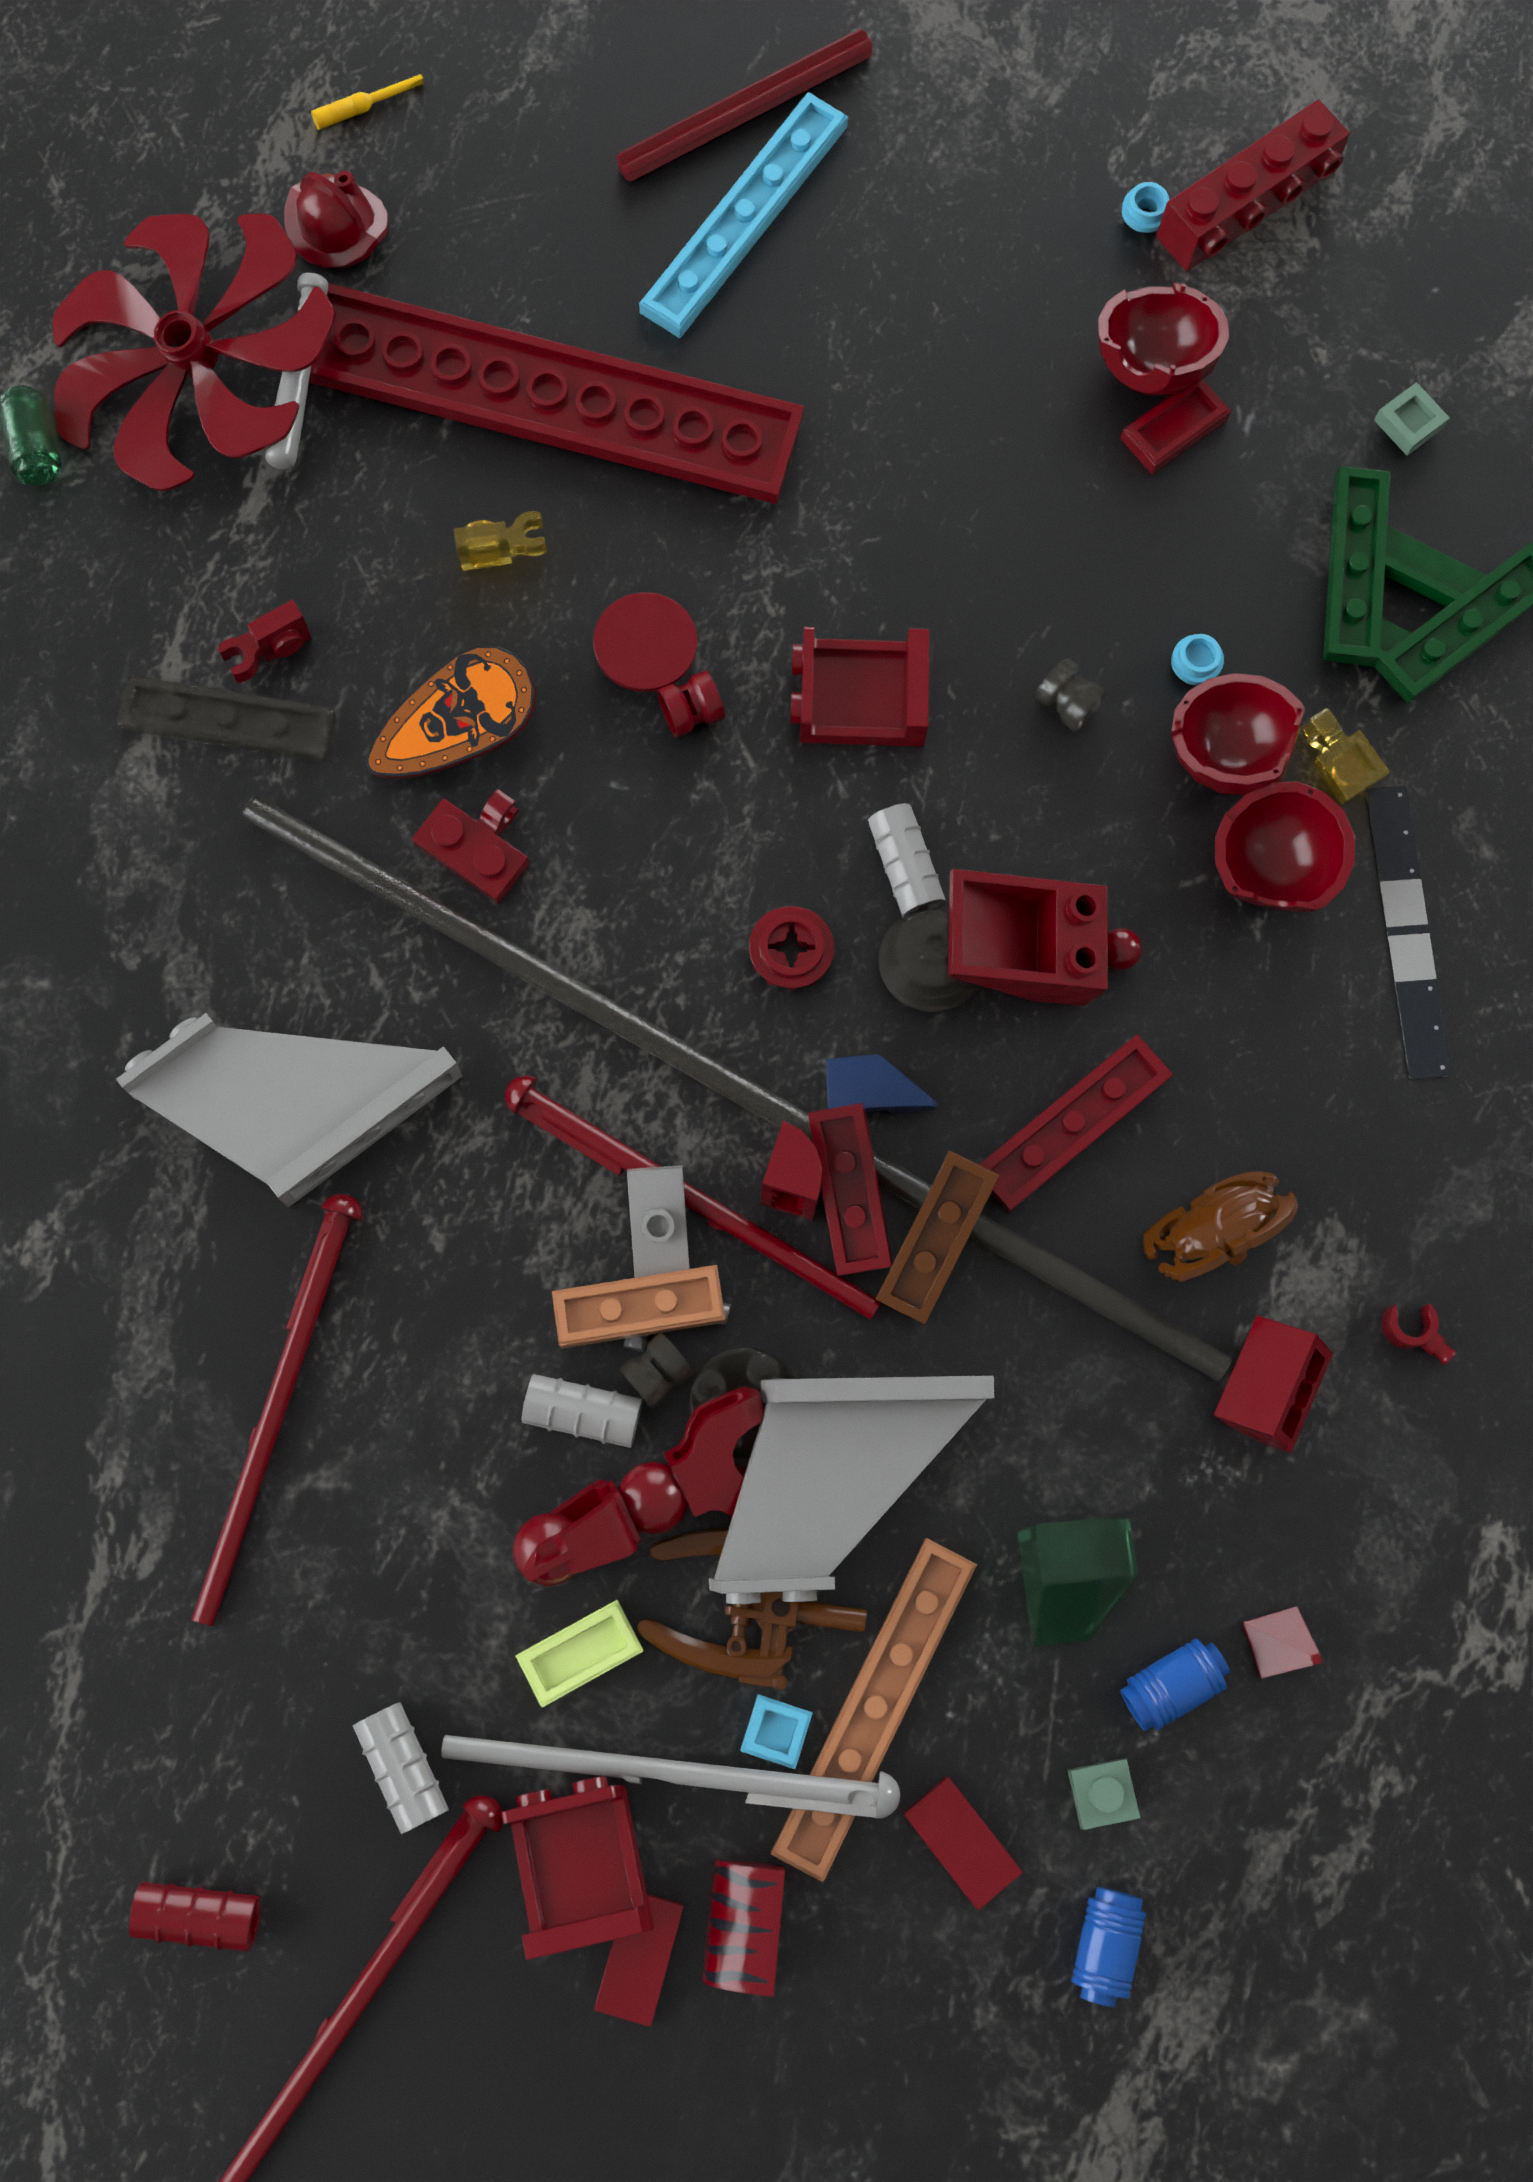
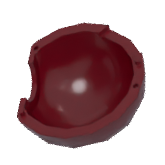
(1162, 338)
(1237, 732)
(1285, 848)

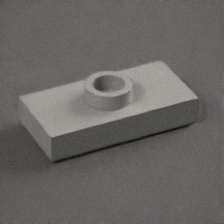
(658, 1220)

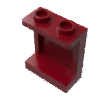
(862, 690)
(578, 1867)

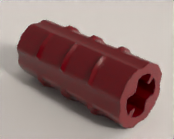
(194, 1916)

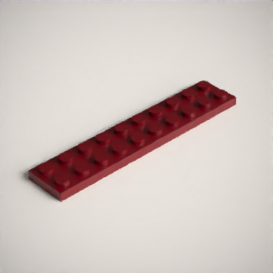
(558, 394)

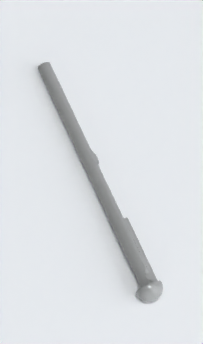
(764, 1786)

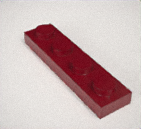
(1075, 1122)

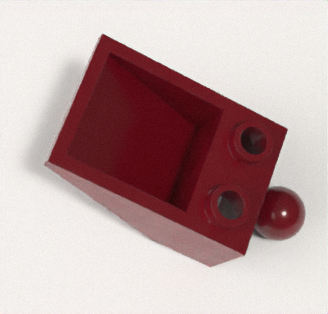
(1034, 937)

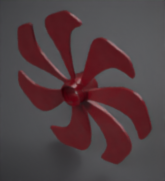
(186, 348)

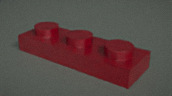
(851, 1189)

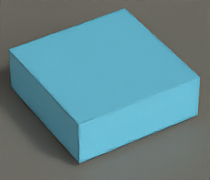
(776, 1731)

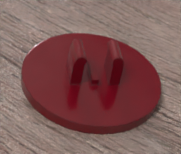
(645, 642)

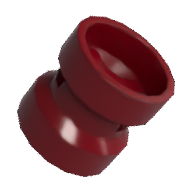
(691, 704)

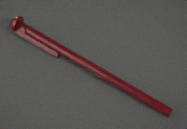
(617, 1156)
(339, 1212)
(479, 1815)

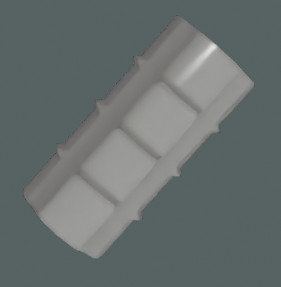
(906, 859)
(581, 1410)
(400, 1767)

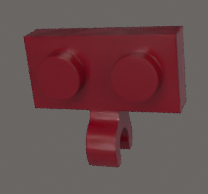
(474, 847)

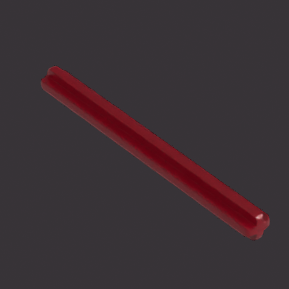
(744, 105)

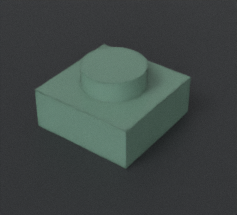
(1411, 418)
(1103, 1793)

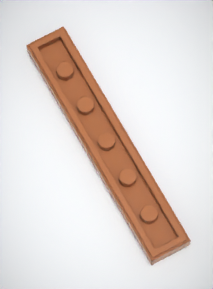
(878, 1700)

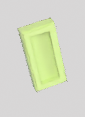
(579, 1653)

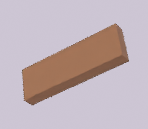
(638, 1306)

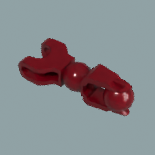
(651, 1499)

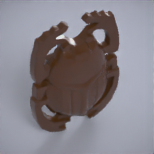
(1221, 1224)

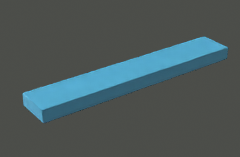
(743, 215)

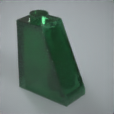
(1075, 1576)

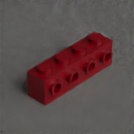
(1252, 185)

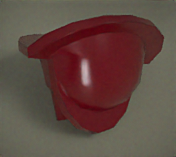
(334, 220)

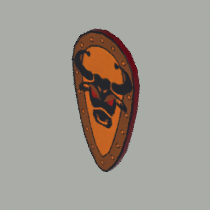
(455, 714)

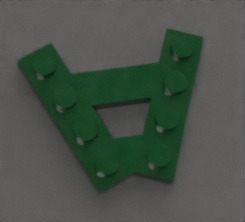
(1367, 550)

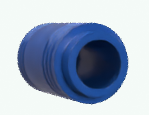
(1175, 1684)
(1109, 1946)

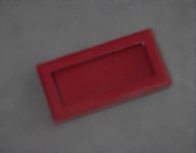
(1175, 425)
(962, 1843)
(639, 1966)

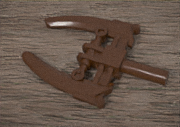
(773, 1616)

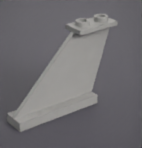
(284, 1101)
(829, 1470)

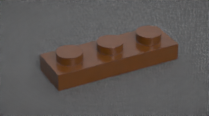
(937, 1236)

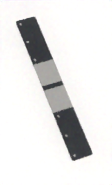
(1408, 933)

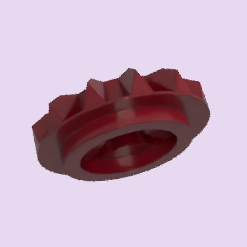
(810, 933)

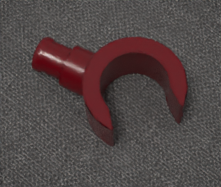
(1429, 1338)

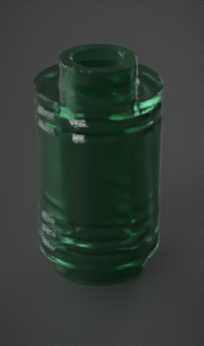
(29, 435)

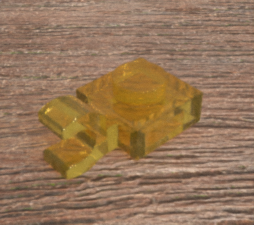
(492, 544)
(1346, 763)

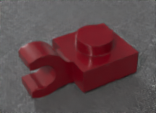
(269, 636)

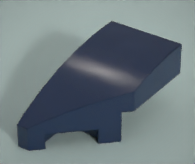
(875, 1083)

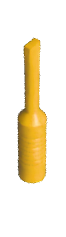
(359, 103)

